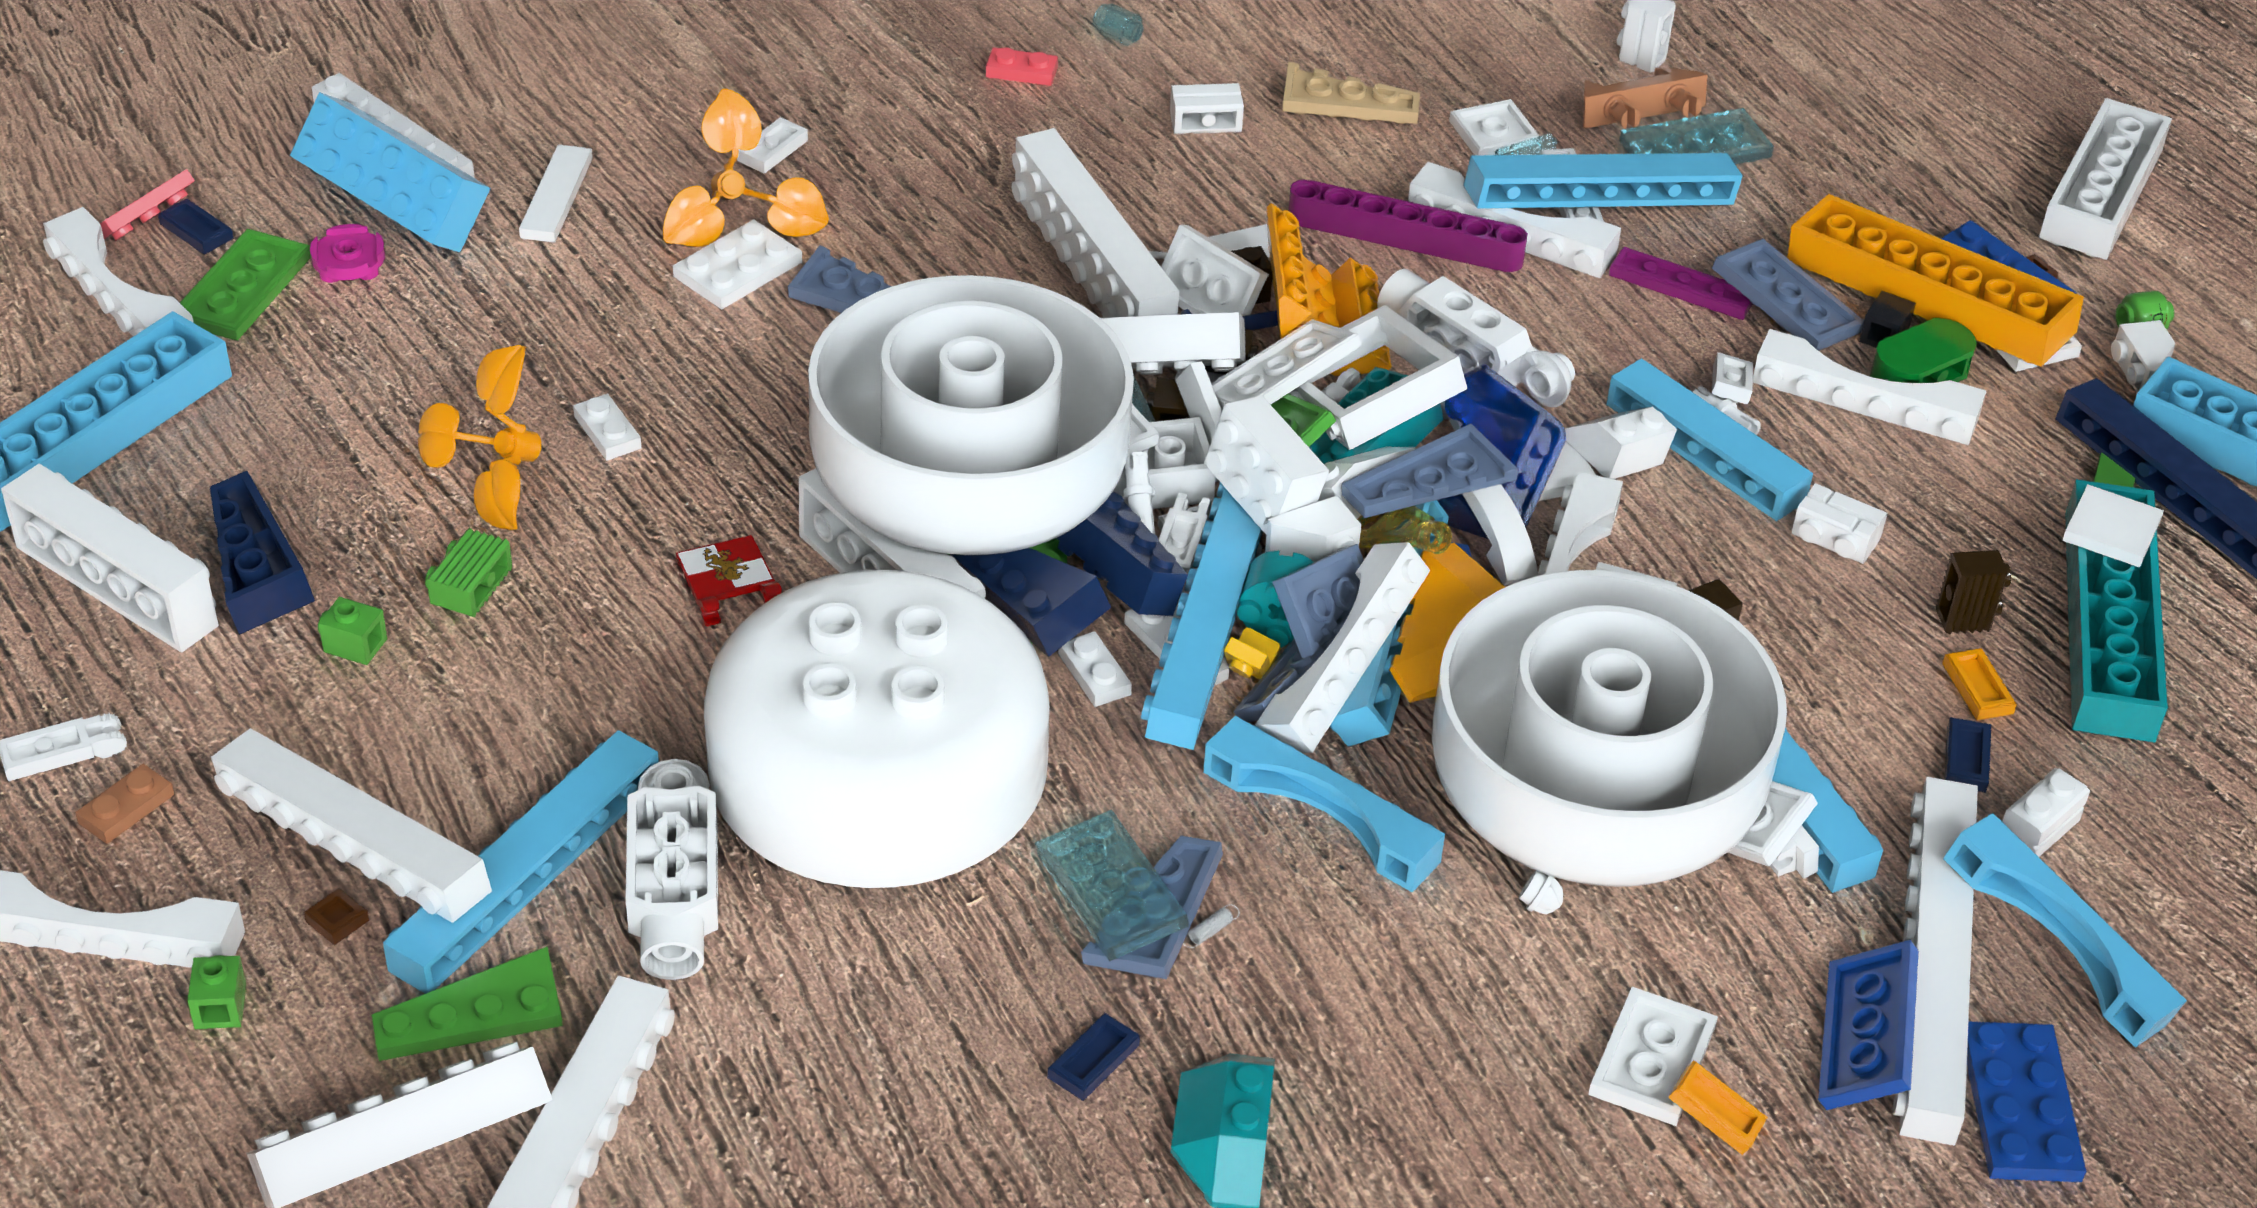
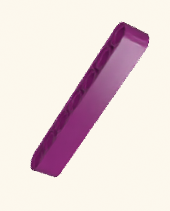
(1408, 225)

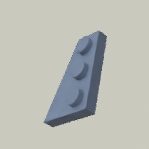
(1318, 596)

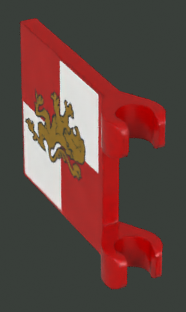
(726, 572)

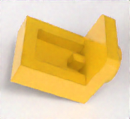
(1251, 653)

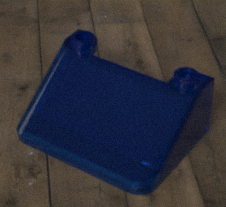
(1517, 429)

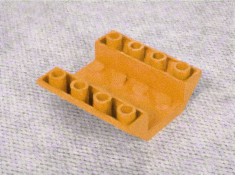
(1311, 292)

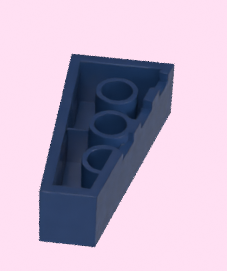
(1128, 557)
(257, 561)
(1039, 594)

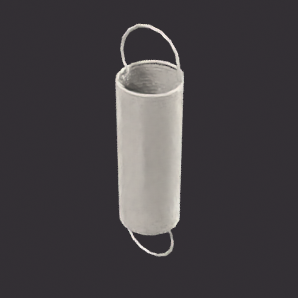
(1211, 926)

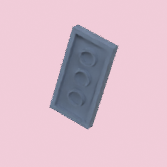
(1788, 294)

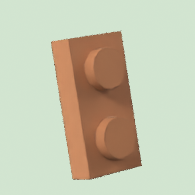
(124, 803)

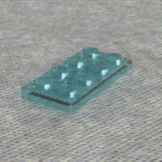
(1717, 132)
(1111, 885)

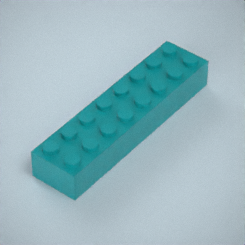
(2115, 635)

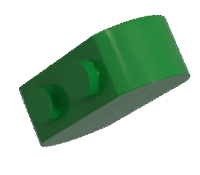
(1926, 353)

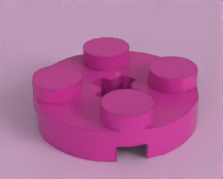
(334, 264)

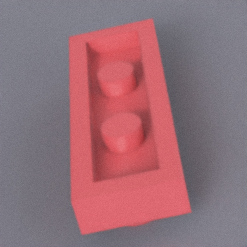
(147, 206)

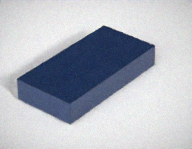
(195, 226)
(1968, 752)
(1093, 1056)

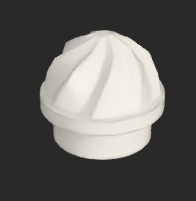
(1542, 893)

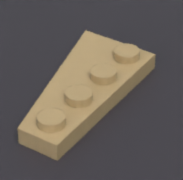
(1348, 98)

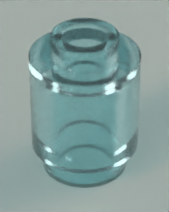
(1118, 24)

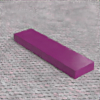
(1680, 282)

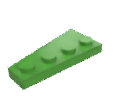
(480, 1008)

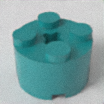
(1259, 601)

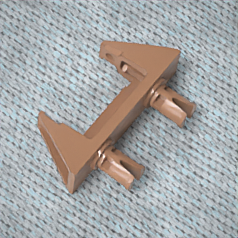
(1645, 97)

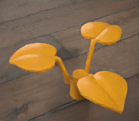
(692, 215)
(498, 489)

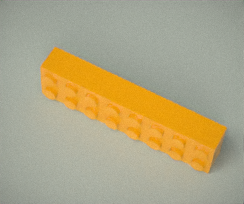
(1943, 279)

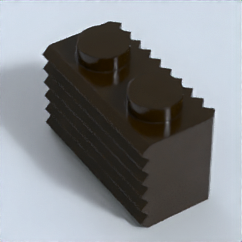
(1972, 591)

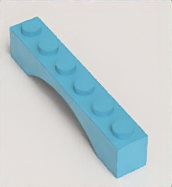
(1254, 761)
(2127, 986)

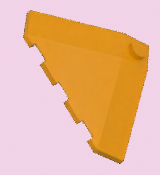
(1441, 602)

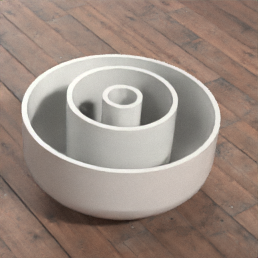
(969, 413)
(1607, 726)
(877, 729)

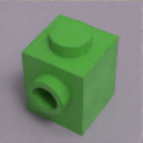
(352, 630)
(217, 992)

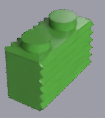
(469, 572)

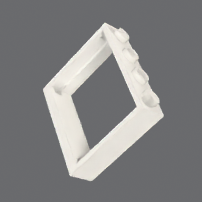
(1436, 381)

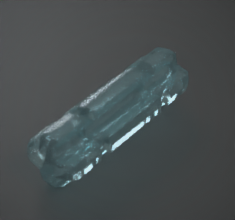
(1529, 146)

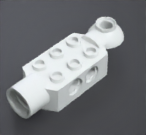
(1478, 334)
(672, 867)

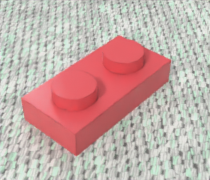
(1022, 66)

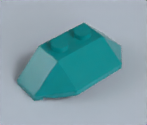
(1224, 1127)

